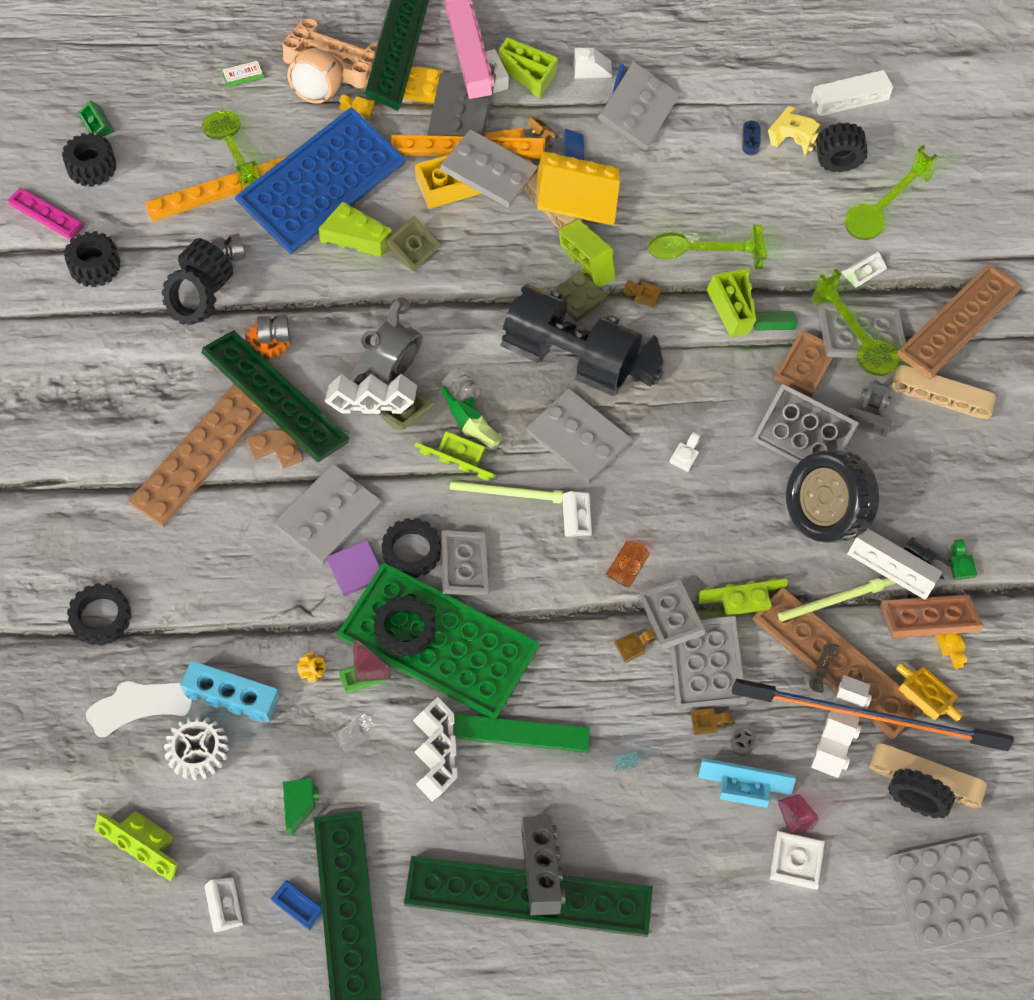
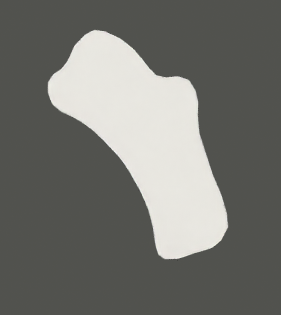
(134, 702)

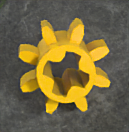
(311, 667)

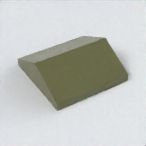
(412, 244)
(408, 416)

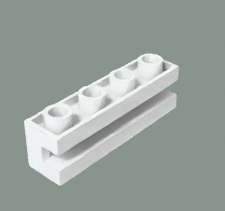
(852, 92)
(895, 563)

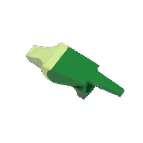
(470, 420)

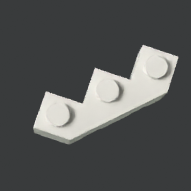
(371, 395)
(841, 728)
(438, 749)

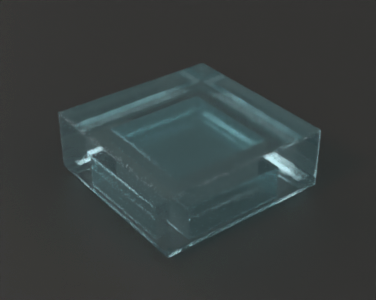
(625, 762)

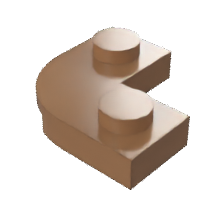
(277, 442)

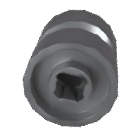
(231, 246)
(273, 329)

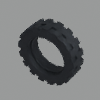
(172, 300)
(412, 527)
(89, 595)
(399, 605)
(921, 793)

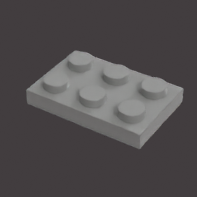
(464, 563)
(671, 613)

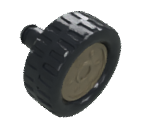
(832, 496)

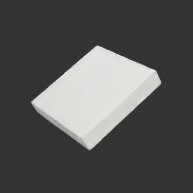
(797, 860)

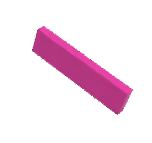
(45, 213)

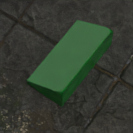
(95, 119)
(775, 321)

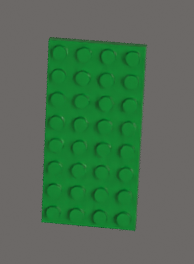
(470, 654)

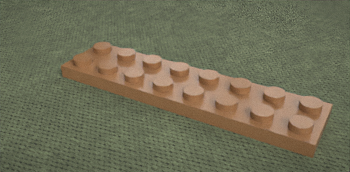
(959, 321)
(196, 456)
(805, 638)

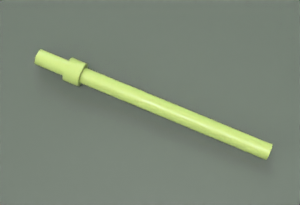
(555, 496)
(873, 586)

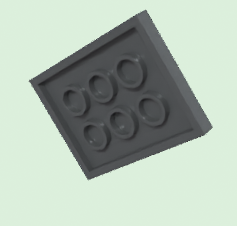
(454, 111)

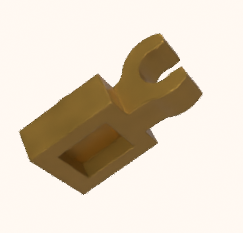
(539, 128)
(644, 293)
(633, 646)
(706, 721)

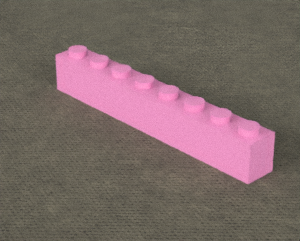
(470, 48)

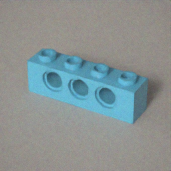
(199, 675)

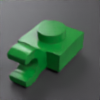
(962, 564)

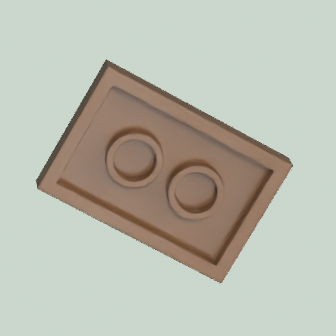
(804, 364)

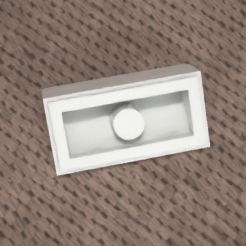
(865, 269)
(577, 514)
(223, 904)

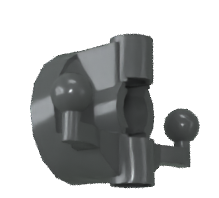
(393, 348)

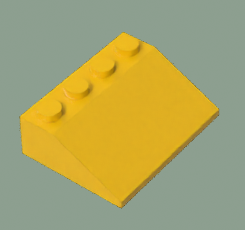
(577, 188)

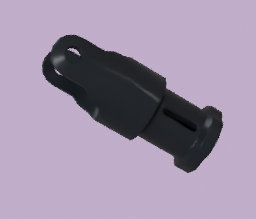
(925, 554)

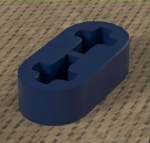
(755, 138)

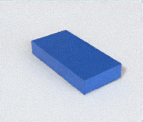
(297, 905)

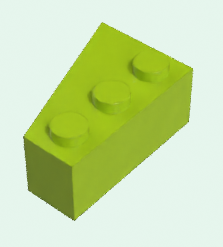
(528, 65)
(355, 230)
(589, 251)
(733, 301)

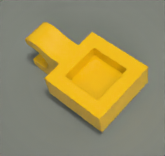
(361, 105)
(954, 647)

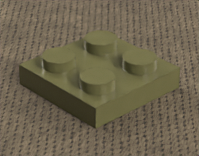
(581, 295)

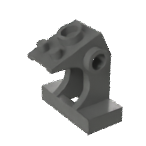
(878, 397)

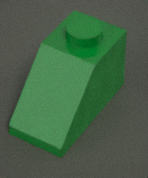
(298, 802)

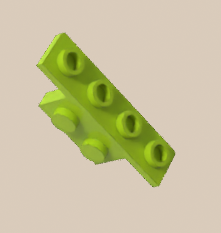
(459, 451)
(743, 598)
(141, 840)

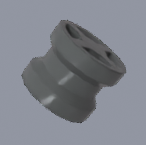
(746, 737)

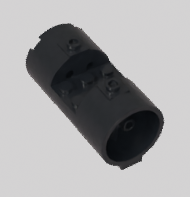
(538, 322)

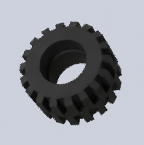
(841, 147)
(85, 148)
(90, 246)
(208, 259)

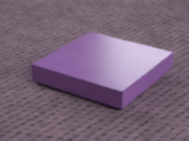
(353, 567)

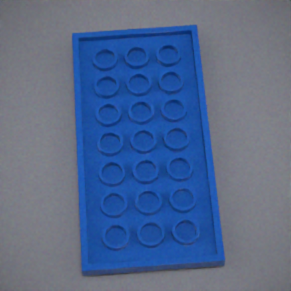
(313, 180)

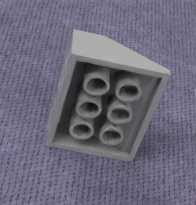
(803, 426)

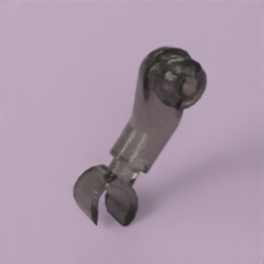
(821, 670)

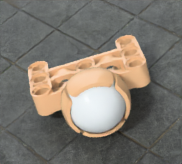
(321, 61)

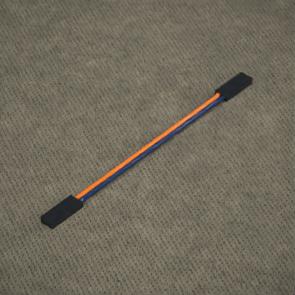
(768, 693)

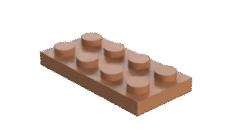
(931, 616)

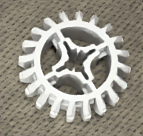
(186, 763)

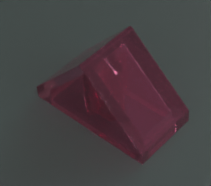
(367, 665)
(797, 814)

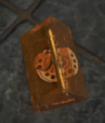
(628, 563)

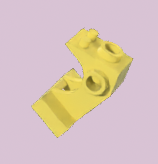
(801, 128)

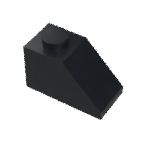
(648, 363)

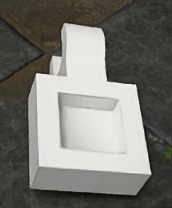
(686, 454)

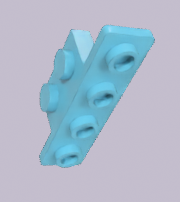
(746, 783)

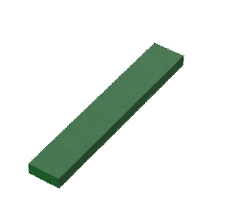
(521, 733)

